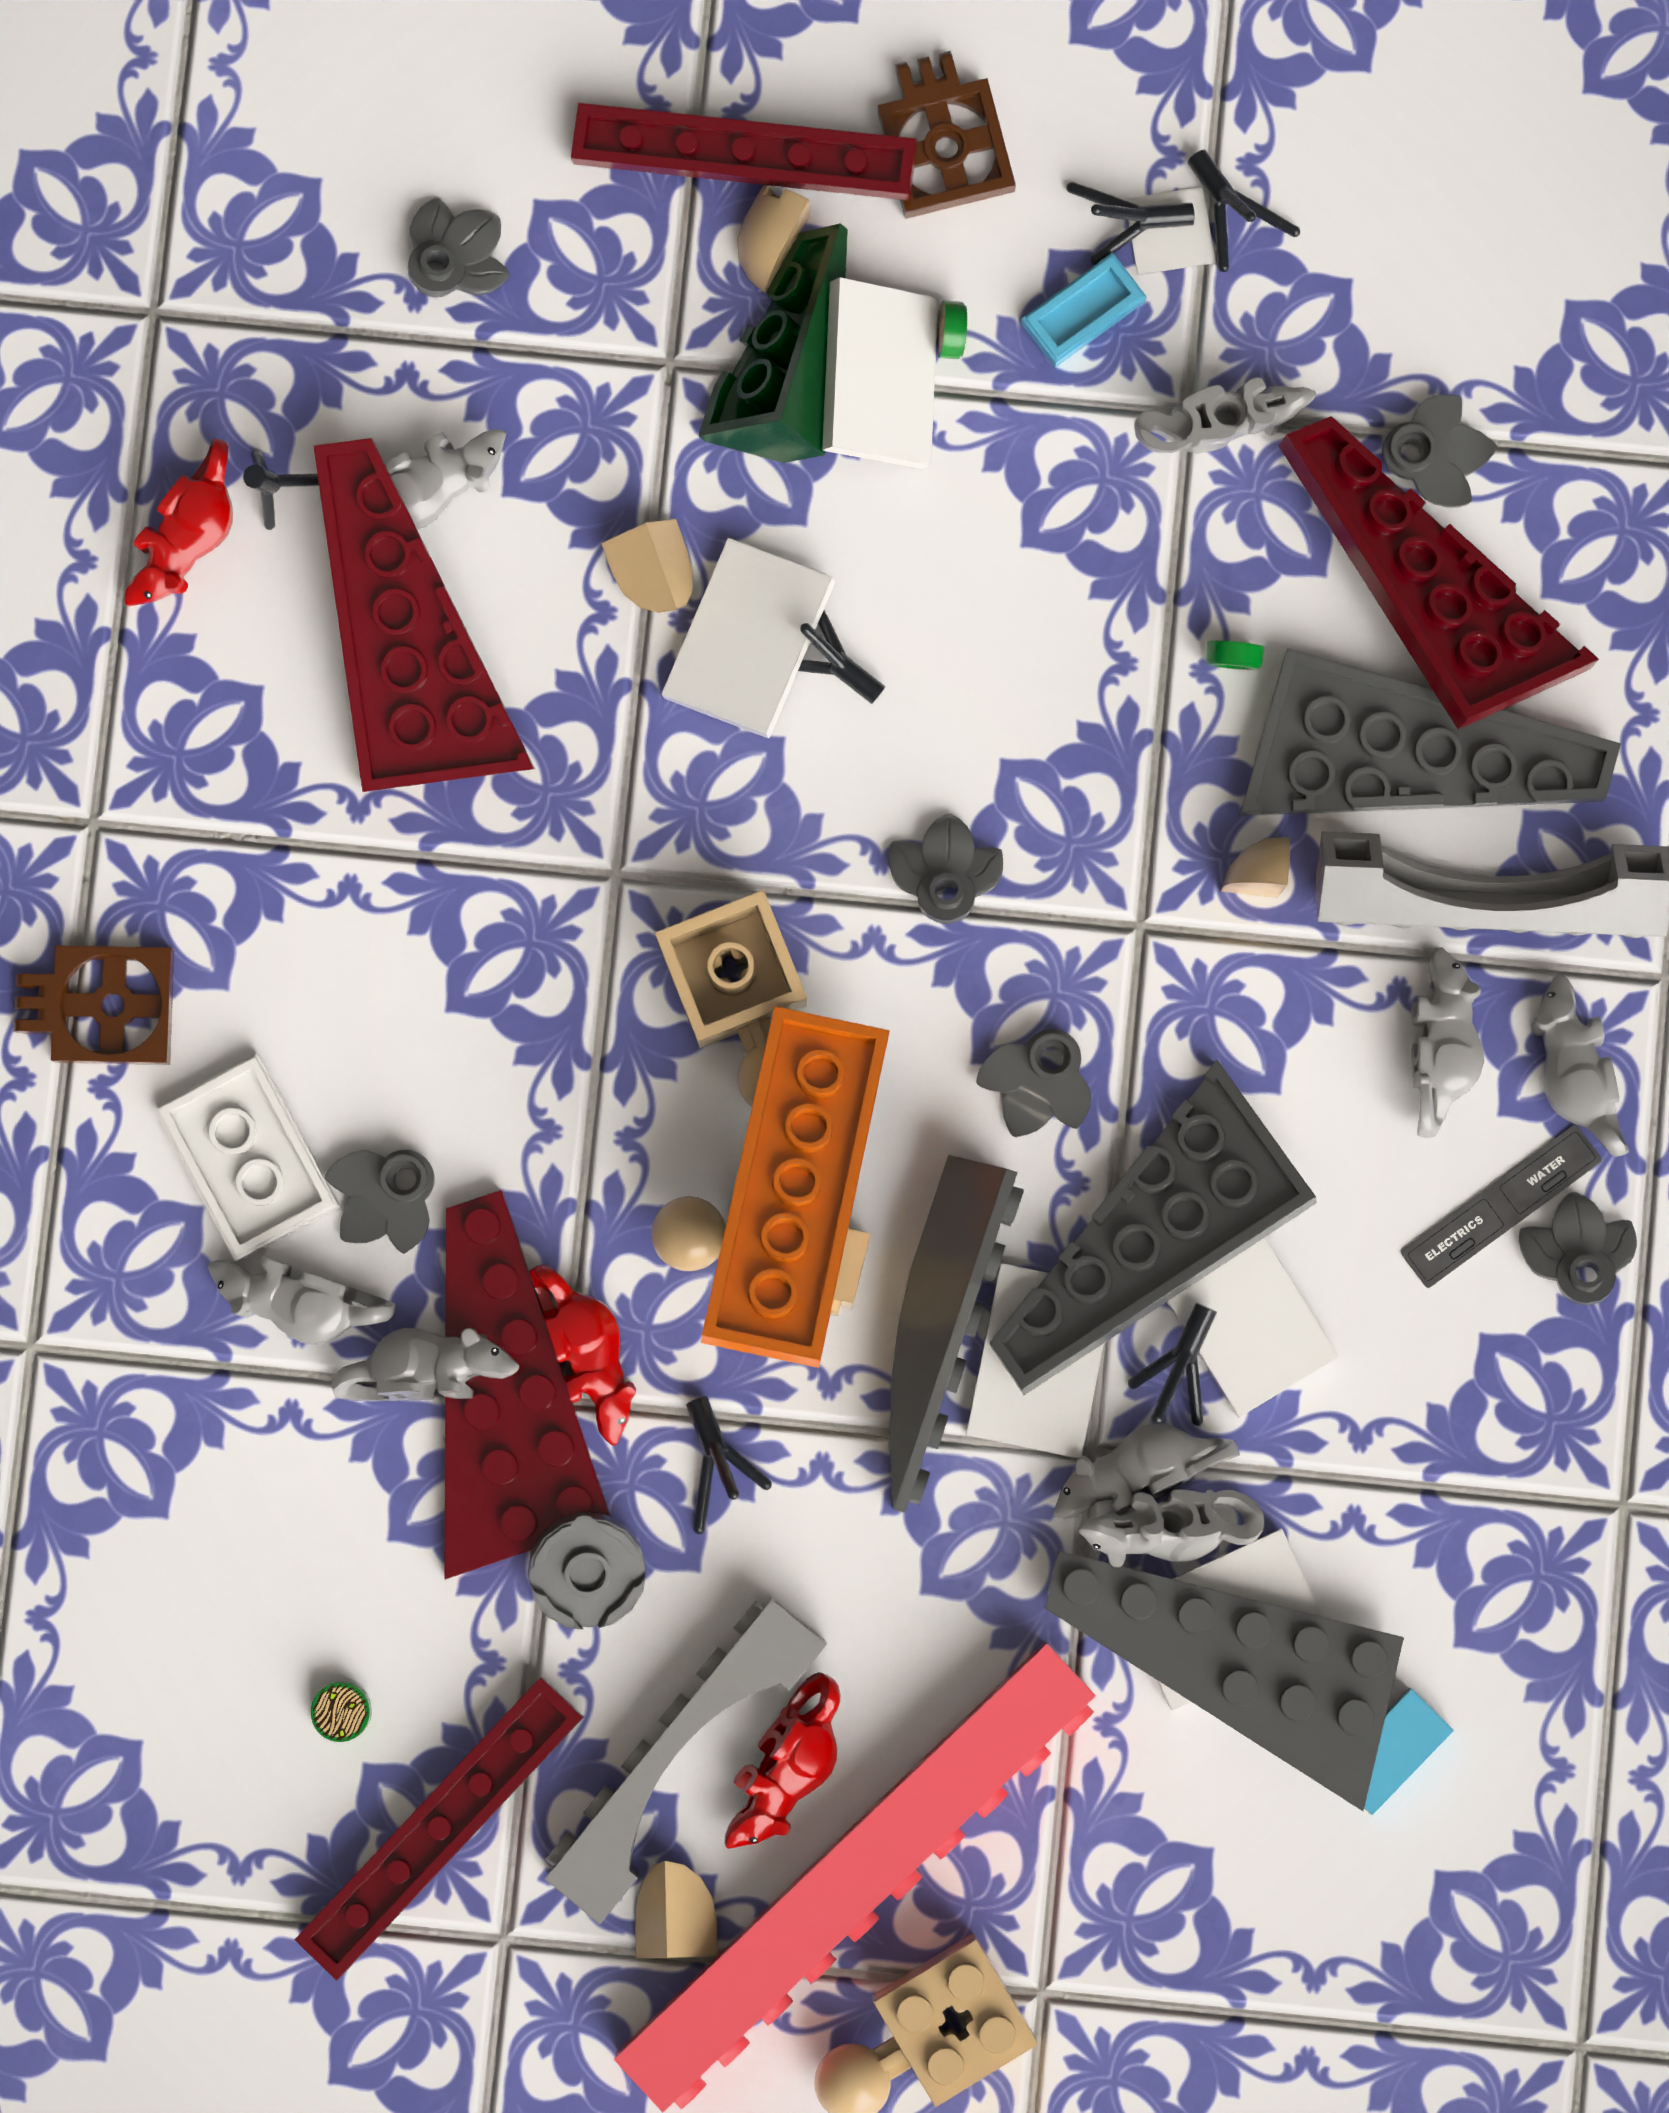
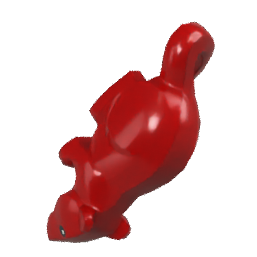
(194, 524)
(589, 1338)
(796, 1762)

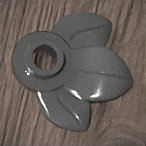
(458, 243)
(1446, 451)
(943, 861)
(1032, 1089)
(377, 1203)
(1578, 1241)

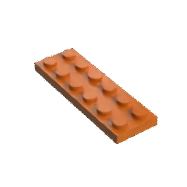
(795, 1187)

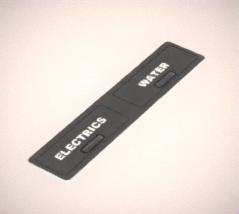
(1501, 1206)

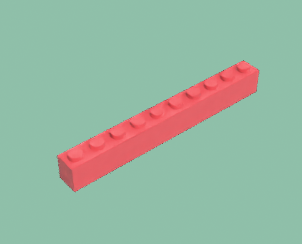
(853, 1877)

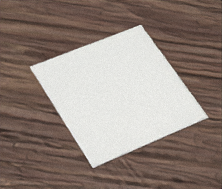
(1174, 246)

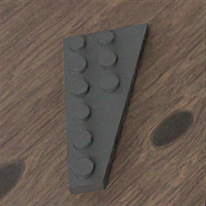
(1384, 744)
(1173, 1218)
(1273, 1673)

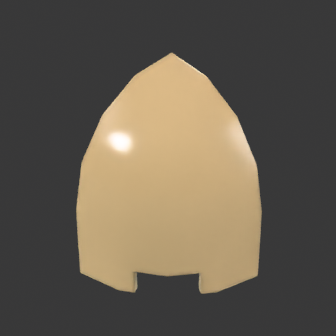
(769, 233)
(652, 565)
(1260, 869)
(674, 1914)

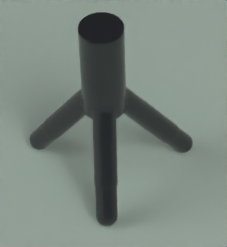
(1224, 194)
(1145, 216)
(269, 482)
(839, 662)
(1184, 1357)
(716, 1452)

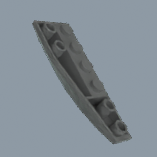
(941, 1308)

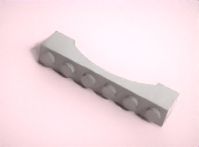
(1610, 895)
(597, 1865)

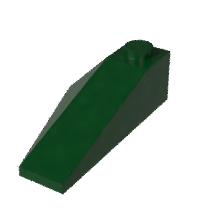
(778, 387)

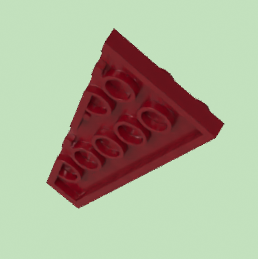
(1435, 587)
(410, 665)
(517, 1444)

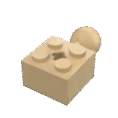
(745, 1007)
(691, 1233)
(946, 2062)

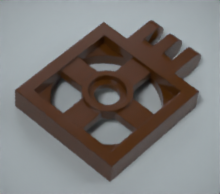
(933, 96)
(57, 1004)

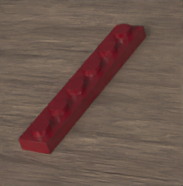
(744, 151)
(439, 1828)

